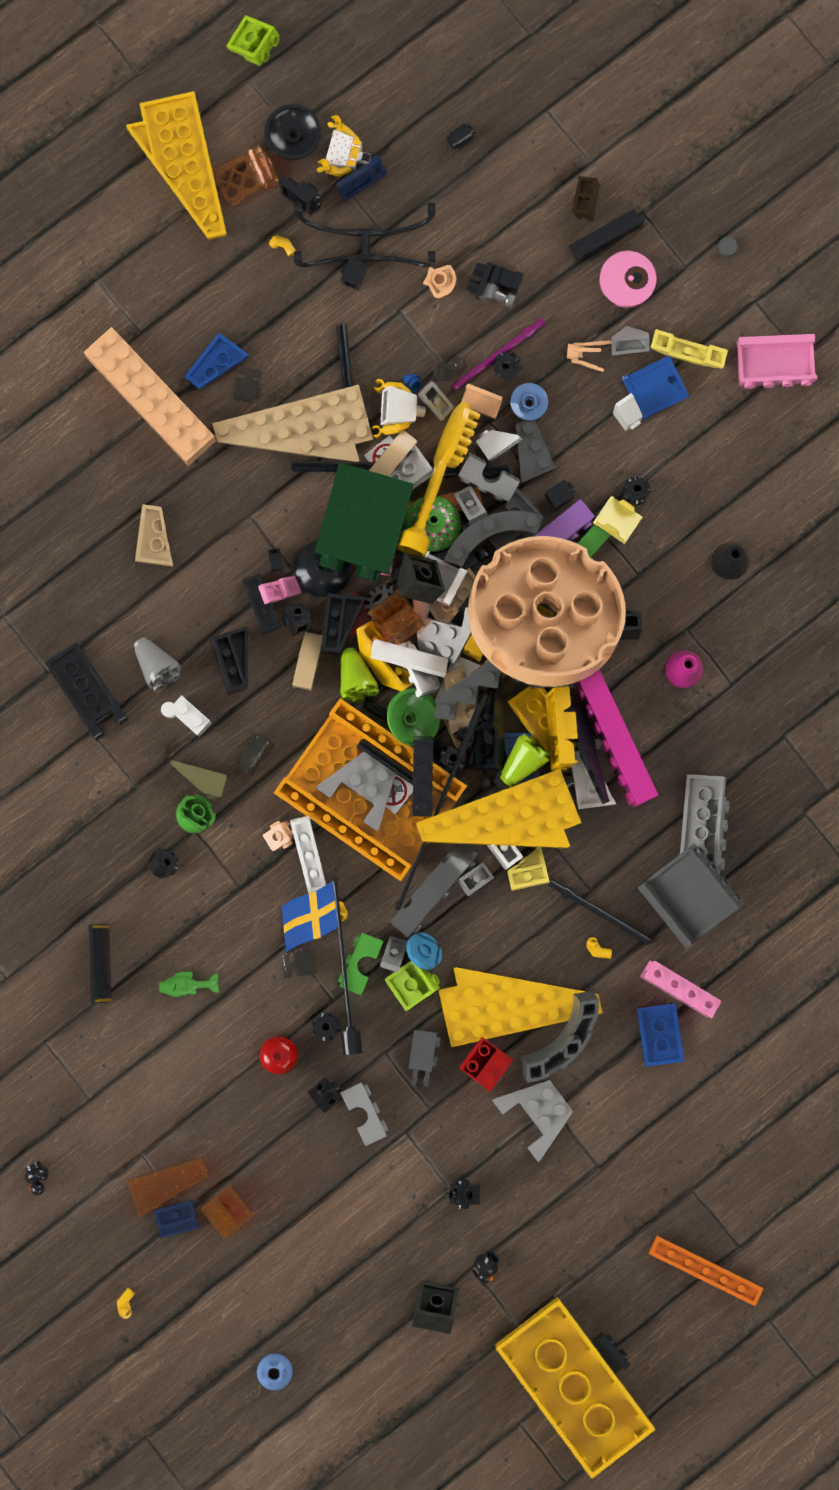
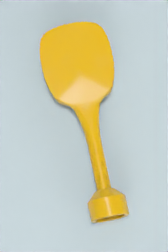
(448, 454)

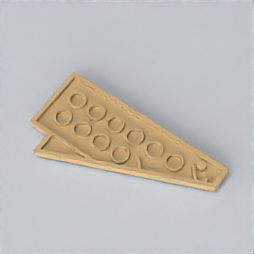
(313, 426)

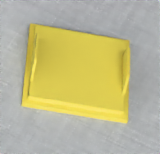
(618, 519)

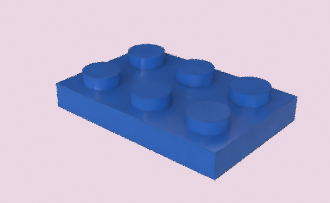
(660, 1034)

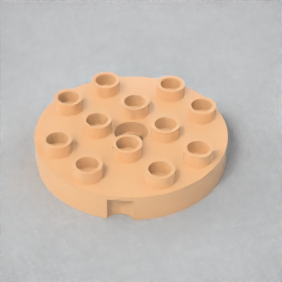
(539, 647)

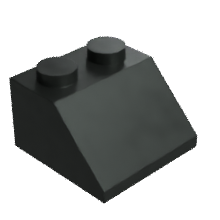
(420, 579)
(435, 1307)

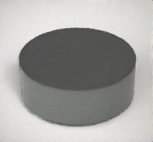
(727, 247)

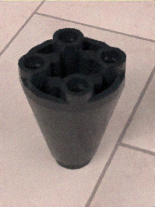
(726, 565)

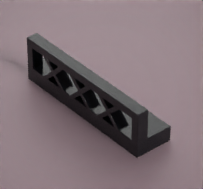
(606, 235)

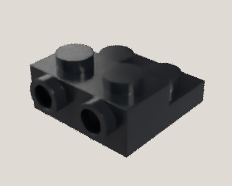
(304, 194)

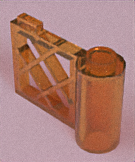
(260, 169)

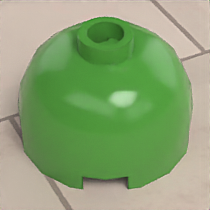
(195, 814)

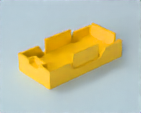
(561, 728)

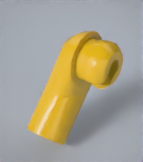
(123, 1303)

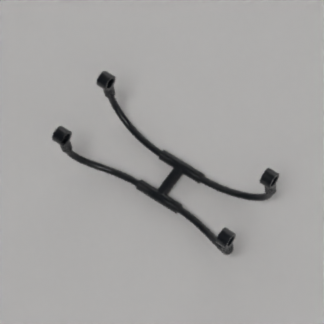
(365, 233)

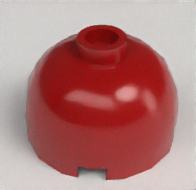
(278, 1055)

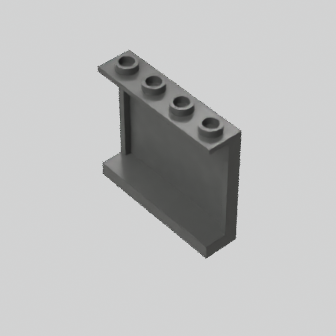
(690, 895)

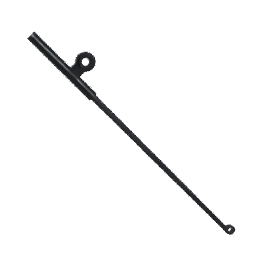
(465, 736)

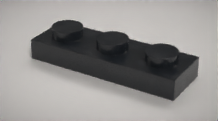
(264, 612)

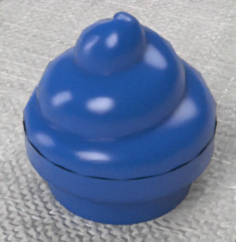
(412, 382)

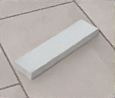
(409, 658)
(308, 853)

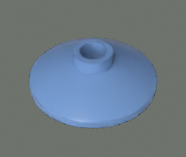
(532, 393)

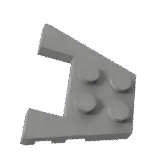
(439, 636)
(367, 779)
(544, 1107)

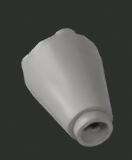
(156, 664)

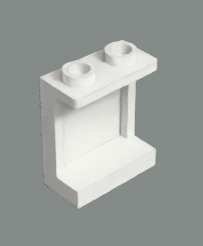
(452, 580)

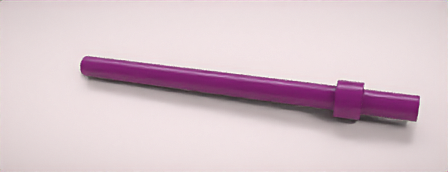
(527, 332)

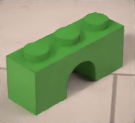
(365, 946)

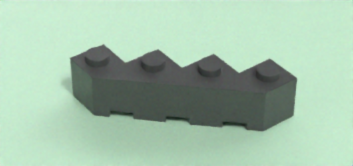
(467, 690)

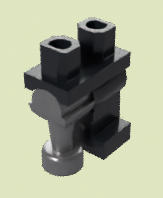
(492, 279)

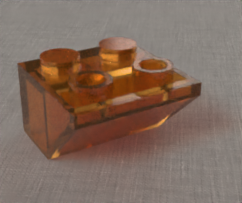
(396, 618)
(227, 1211)

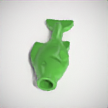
(183, 984)

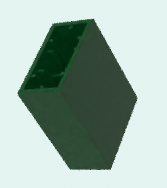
(363, 521)

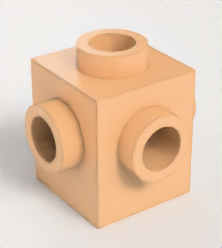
(279, 835)

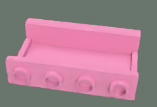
(776, 360)
(680, 989)

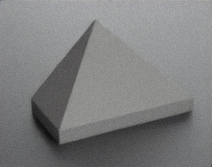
(629, 341)

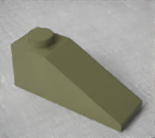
(207, 781)

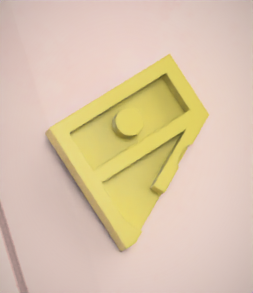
(529, 871)

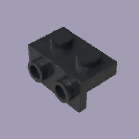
(614, 1358)

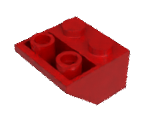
(486, 1064)

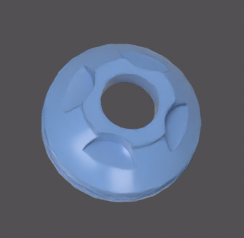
(274, 1361)

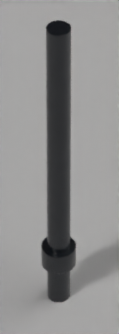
(567, 892)

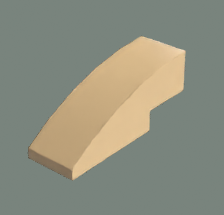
(394, 454)
(307, 661)

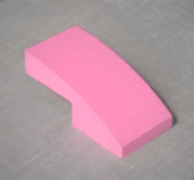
(279, 590)

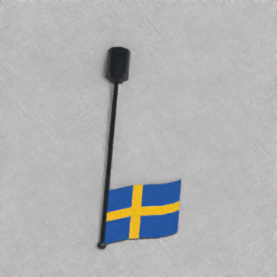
(310, 919)

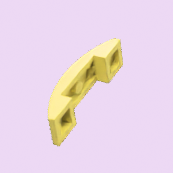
(688, 351)

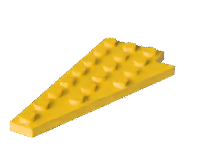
(177, 148)
(518, 816)
(501, 1005)

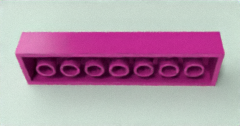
(616, 739)

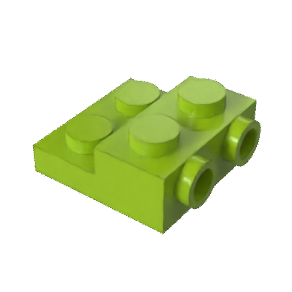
(253, 40)
(412, 984)

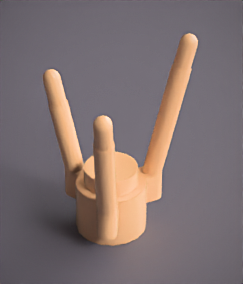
(576, 351)

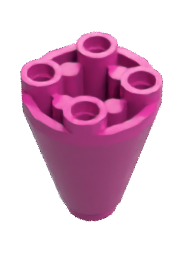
(679, 674)

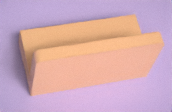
(482, 401)

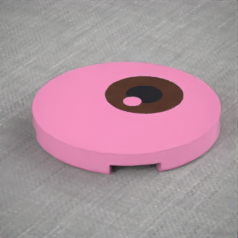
(627, 279)

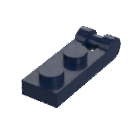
(361, 178)

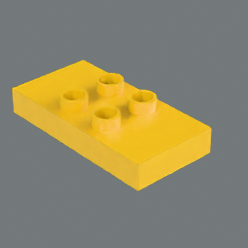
(574, 1387)

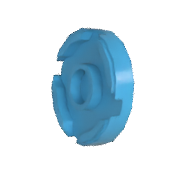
(423, 951)

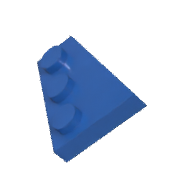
(215, 361)

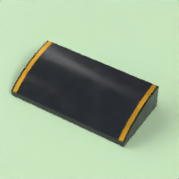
(100, 963)

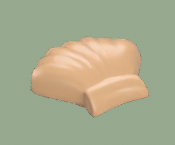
(441, 281)

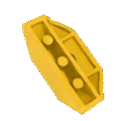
(387, 673)

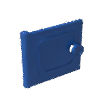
(653, 388)

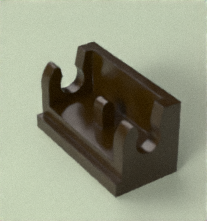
(586, 197)

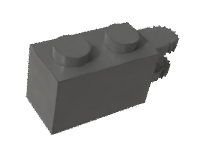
(422, 1054)

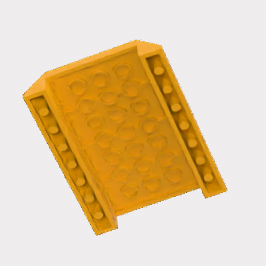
(343, 814)

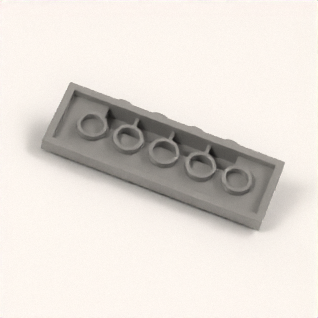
(705, 816)

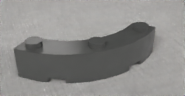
(488, 526)
(434, 889)
(567, 1044)

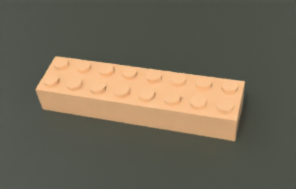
(150, 396)

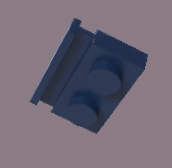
(176, 1218)

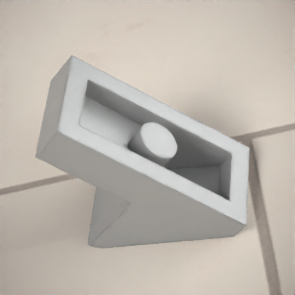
(435, 400)
(470, 505)
(475, 879)
(393, 954)

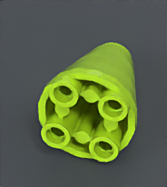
(356, 677)
(523, 760)

